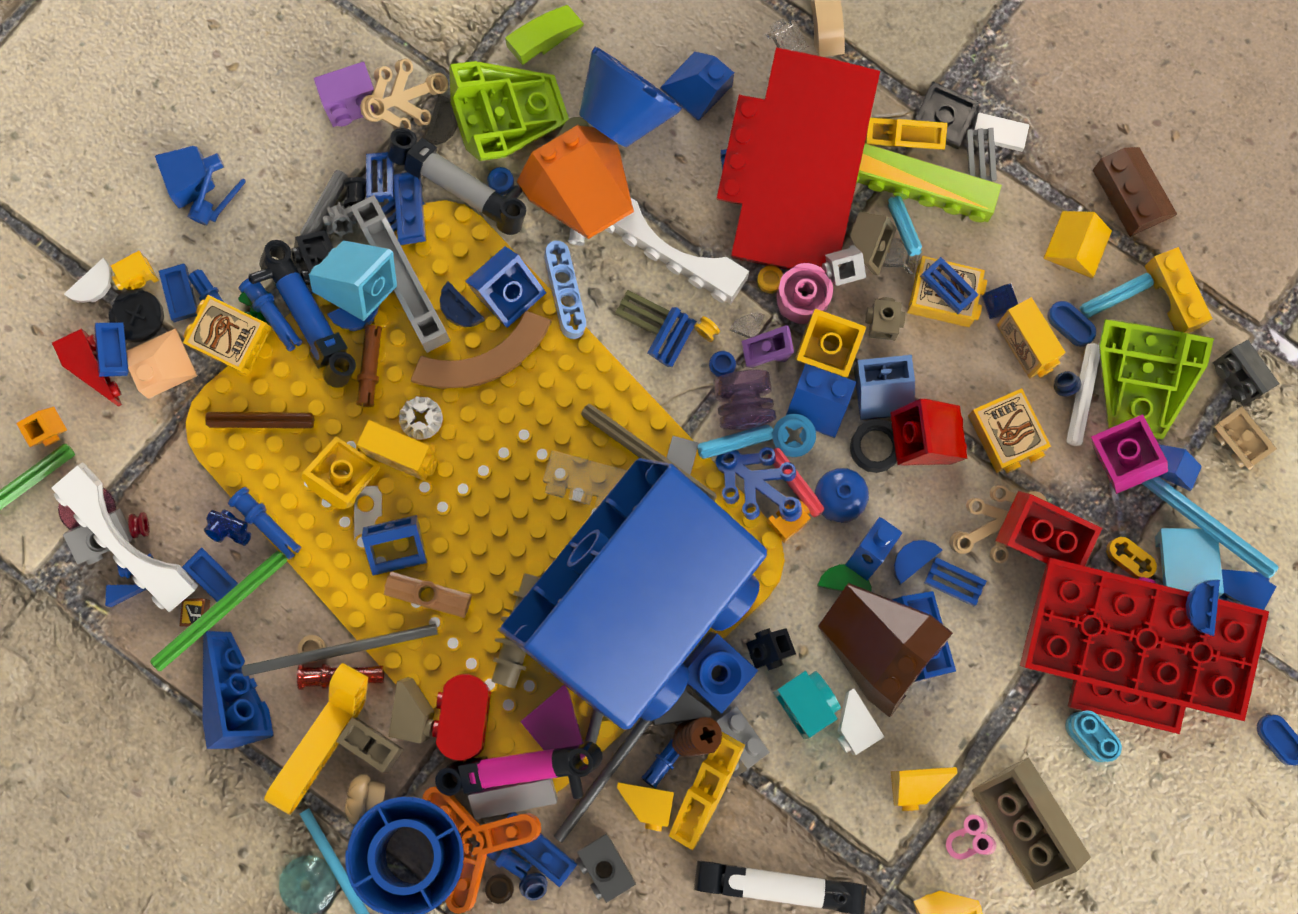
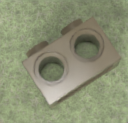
(370, 745)

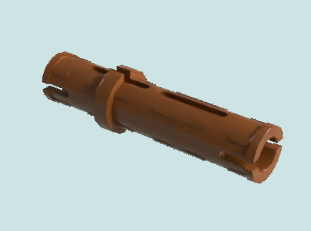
(368, 374)

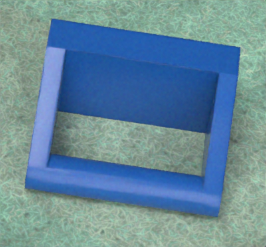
(392, 531)

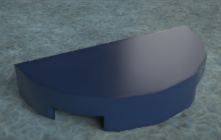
(457, 308)

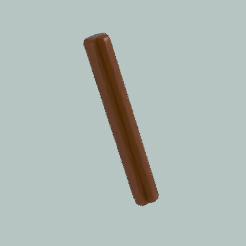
(259, 420)

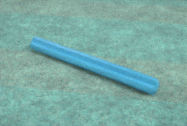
(1212, 526)

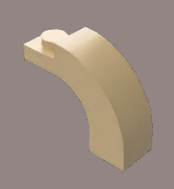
(828, 27)

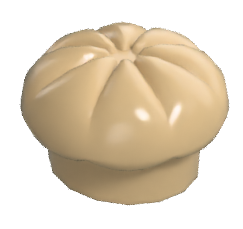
(362, 796)

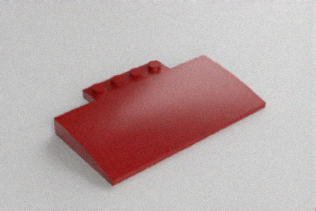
(797, 159)
(1137, 649)

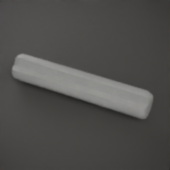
(326, 200)

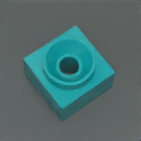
(808, 703)

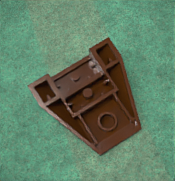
(882, 643)

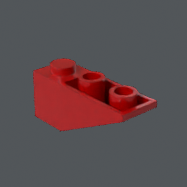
(79, 356)

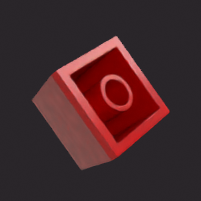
(928, 433)

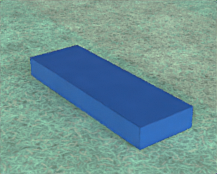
(409, 209)
(546, 858)

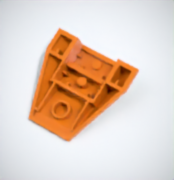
(578, 180)

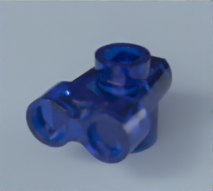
(224, 525)

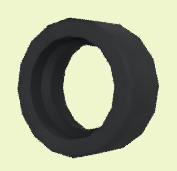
(859, 457)

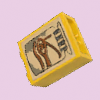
(929, 304)
(226, 334)
(1031, 339)
(1009, 431)
(397, 450)

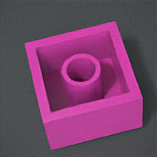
(1129, 454)

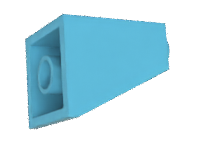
(355, 277)

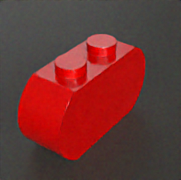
(462, 717)

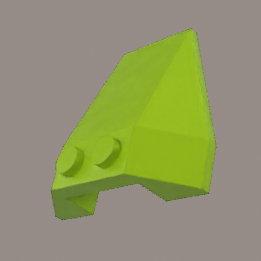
(503, 107)
(1149, 372)

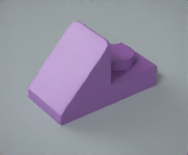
(768, 347)

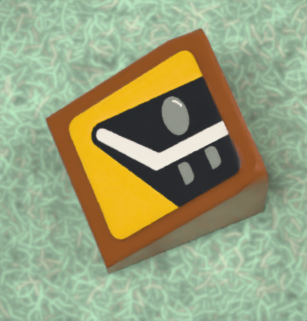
(192, 610)

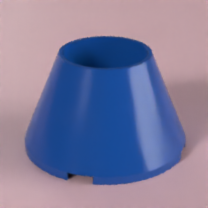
(622, 101)
(368, 865)

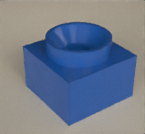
(734, 674)

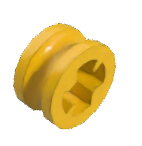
(707, 329)

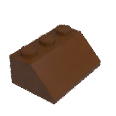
(1133, 190)

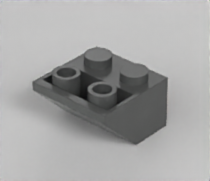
(1245, 373)

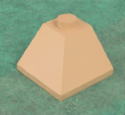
(160, 364)

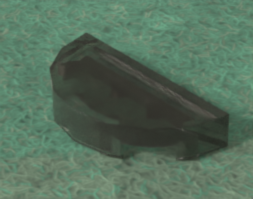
(443, 122)

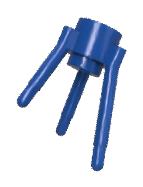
(201, 210)

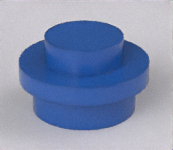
(722, 363)

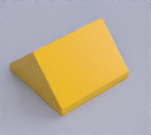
(1078, 242)

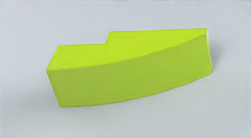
(543, 33)

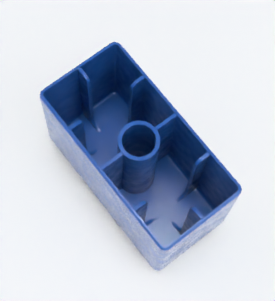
(638, 594)

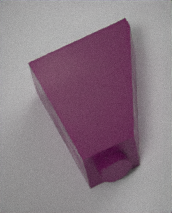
(555, 722)

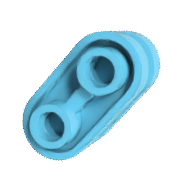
(1093, 736)

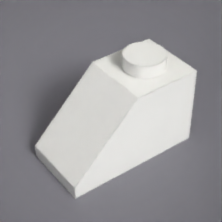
(856, 725)

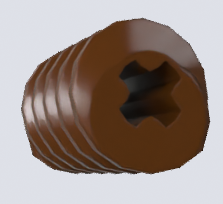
(697, 737)

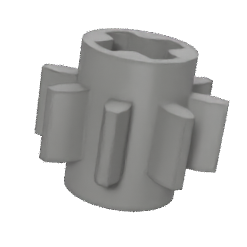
(339, 220)

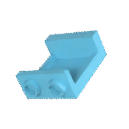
(1188, 558)

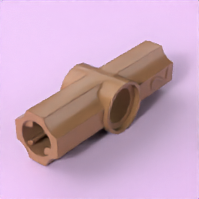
(444, 599)

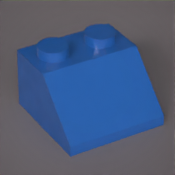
(506, 286)
(822, 398)

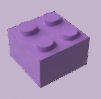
(343, 92)

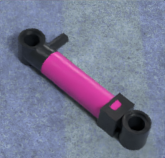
(482, 772)

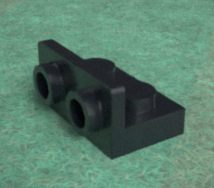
(310, 251)

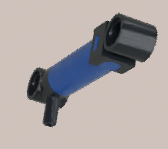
(326, 347)

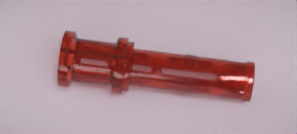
(322, 675)

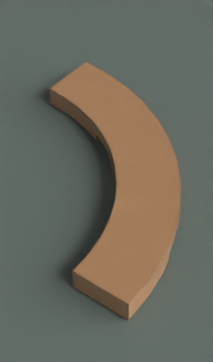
(487, 366)

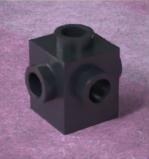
(770, 648)

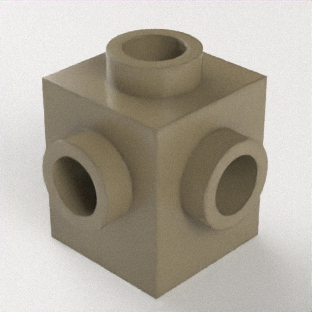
(885, 319)

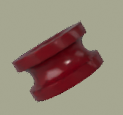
(138, 525)

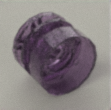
(745, 396)

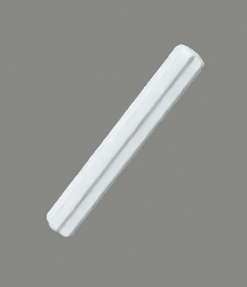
(1084, 395)

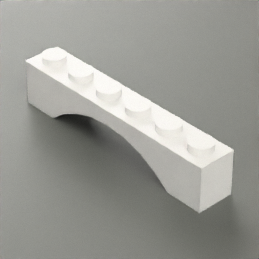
(718, 275)
(84, 496)

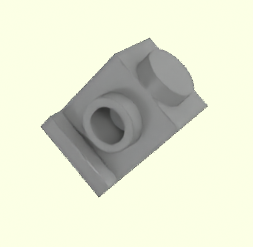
(851, 269)

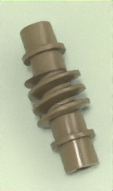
(511, 656)

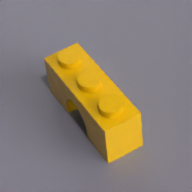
(1188, 307)

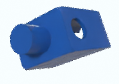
(185, 172)
(877, 545)

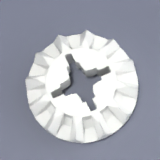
(420, 430)

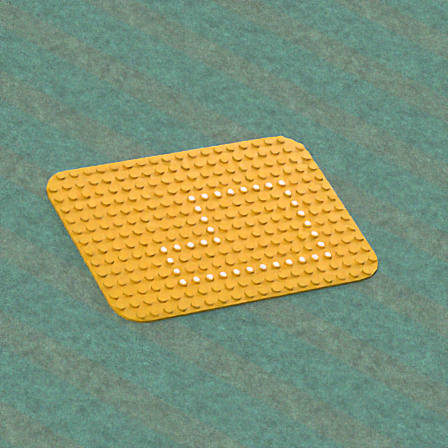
(484, 504)

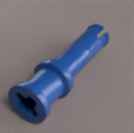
(264, 303)
(256, 514)

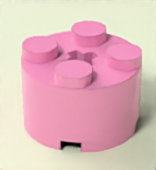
(803, 278)

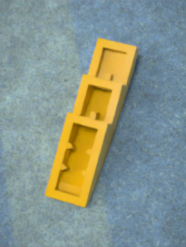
(706, 792)

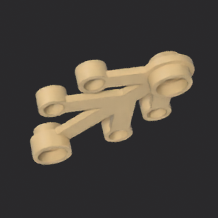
(400, 98)
(990, 527)

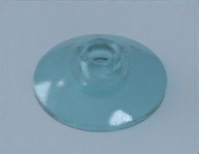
(321, 881)

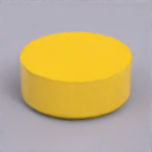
(769, 279)

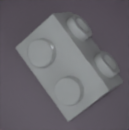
(737, 727)

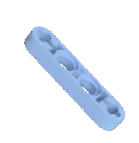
(565, 289)

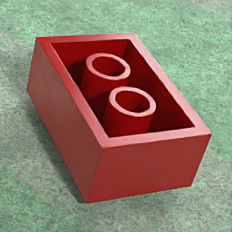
(1047, 531)

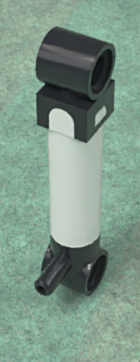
(780, 887)

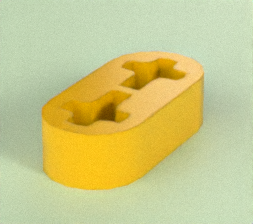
(1135, 553)

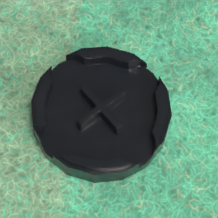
(139, 313)

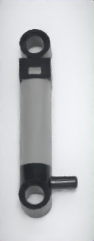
(422, 160)

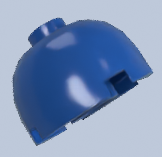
(842, 495)

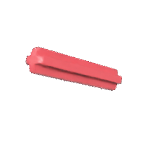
(799, 486)

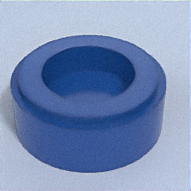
(501, 180)

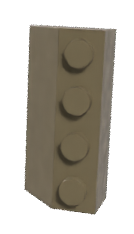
(1031, 824)

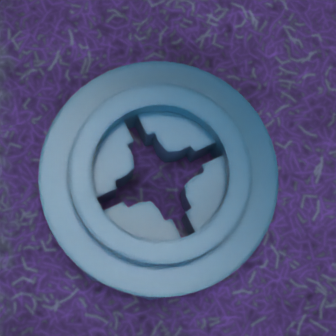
(795, 422)

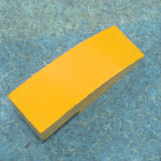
(906, 133)

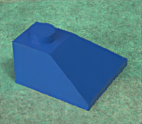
(699, 83)

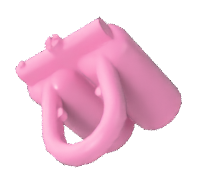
(982, 843)

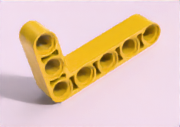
(345, 701)

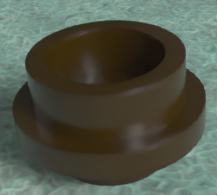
(499, 888)

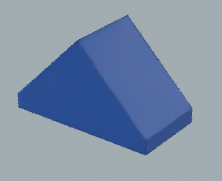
(1182, 467)

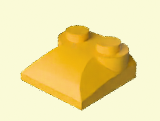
(339, 473)

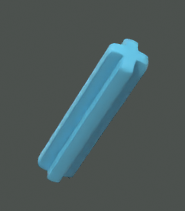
(904, 226)
(1116, 295)
(735, 441)

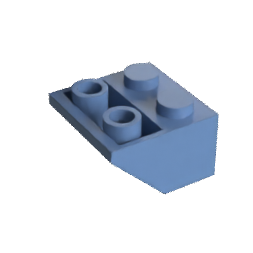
(884, 385)

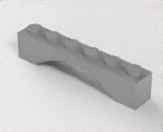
(408, 289)

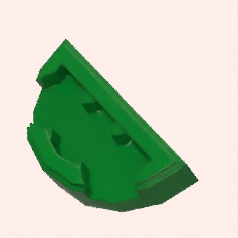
(839, 576)

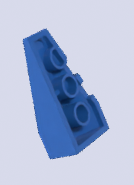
(230, 702)

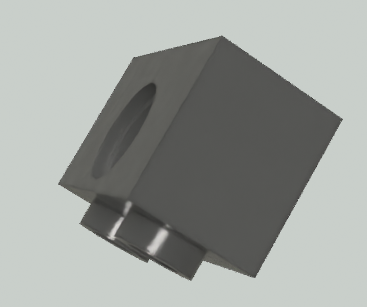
(620, 878)

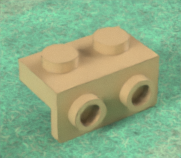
(1244, 438)

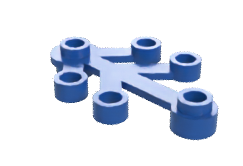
(756, 480)

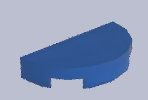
(348, 321)
(913, 557)
(1202, 606)

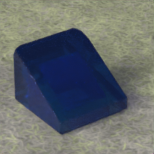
(999, 300)

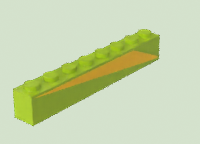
(928, 183)

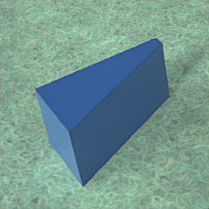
(118, 593)

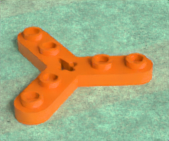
(492, 838)

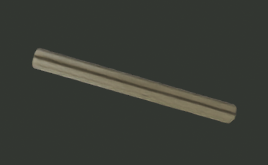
(631, 442)

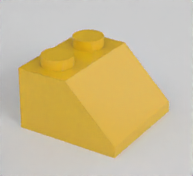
(830, 343)

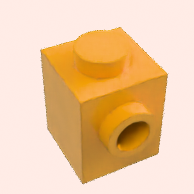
(42, 427)

